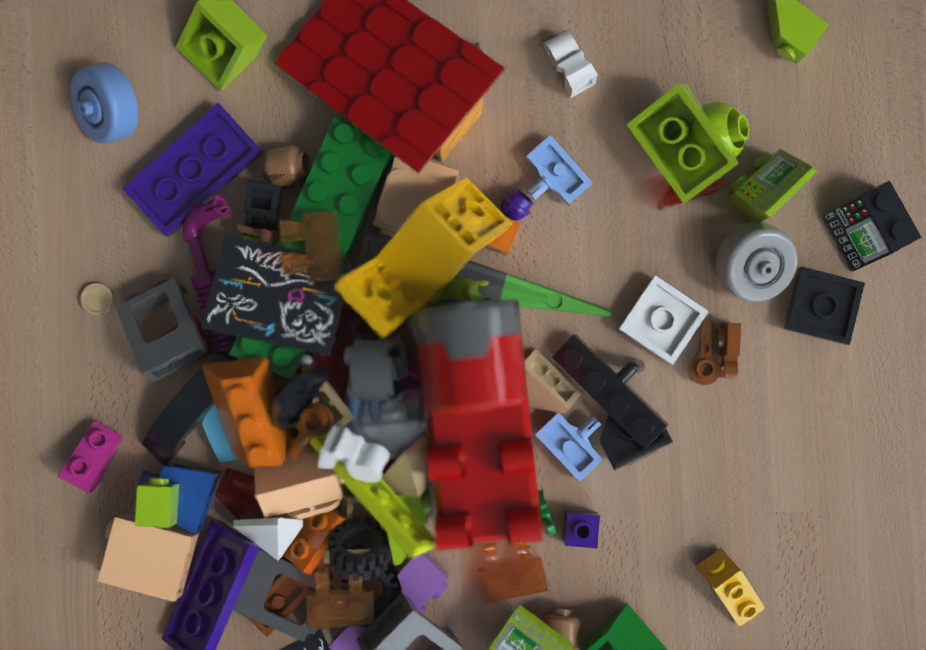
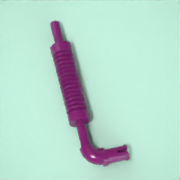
(202, 282)

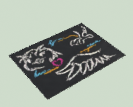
(263, 304)

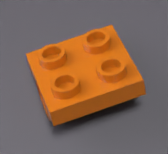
(312, 539)

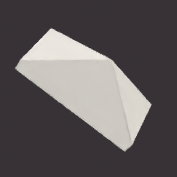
(270, 534)

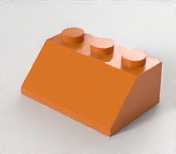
(244, 403)

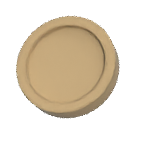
(97, 299)

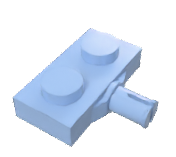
(556, 172)
(571, 444)

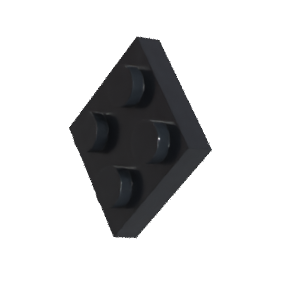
(824, 306)

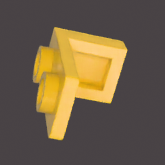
(730, 586)

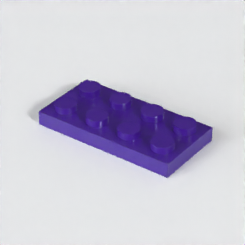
(192, 169)
(210, 589)

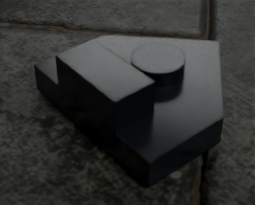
(297, 395)
(623, 448)

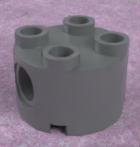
(376, 367)

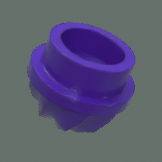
(516, 204)

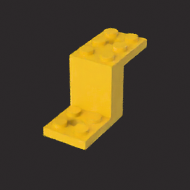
(423, 256)

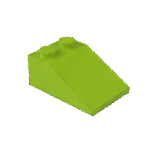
(667, 139)

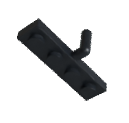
(611, 389)

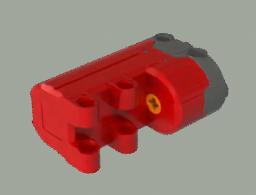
(478, 423)

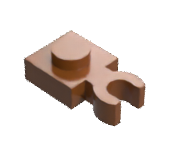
(728, 342)

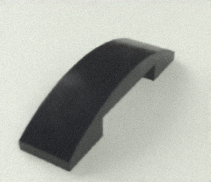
(262, 205)
(181, 415)

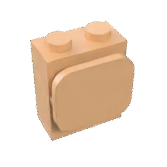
(407, 190)
(298, 487)
(146, 558)

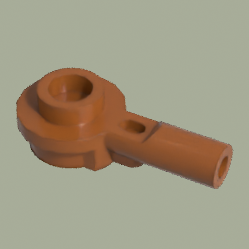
(704, 367)
(314, 421)

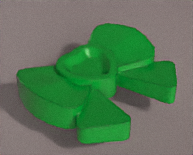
(545, 515)

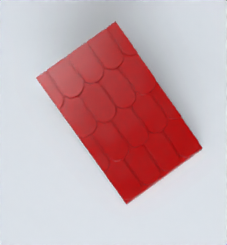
(392, 75)

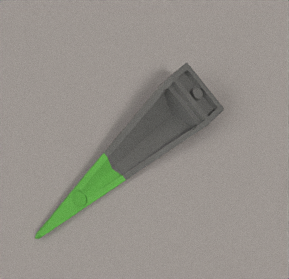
(501, 284)

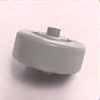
(756, 261)

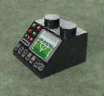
(871, 226)

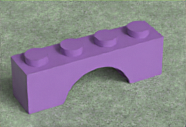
(419, 580)

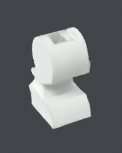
(570, 60)
(361, 458)

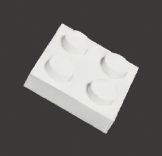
(663, 320)

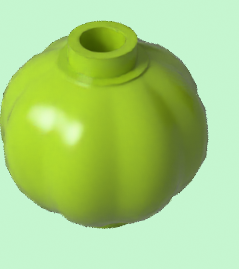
(727, 122)

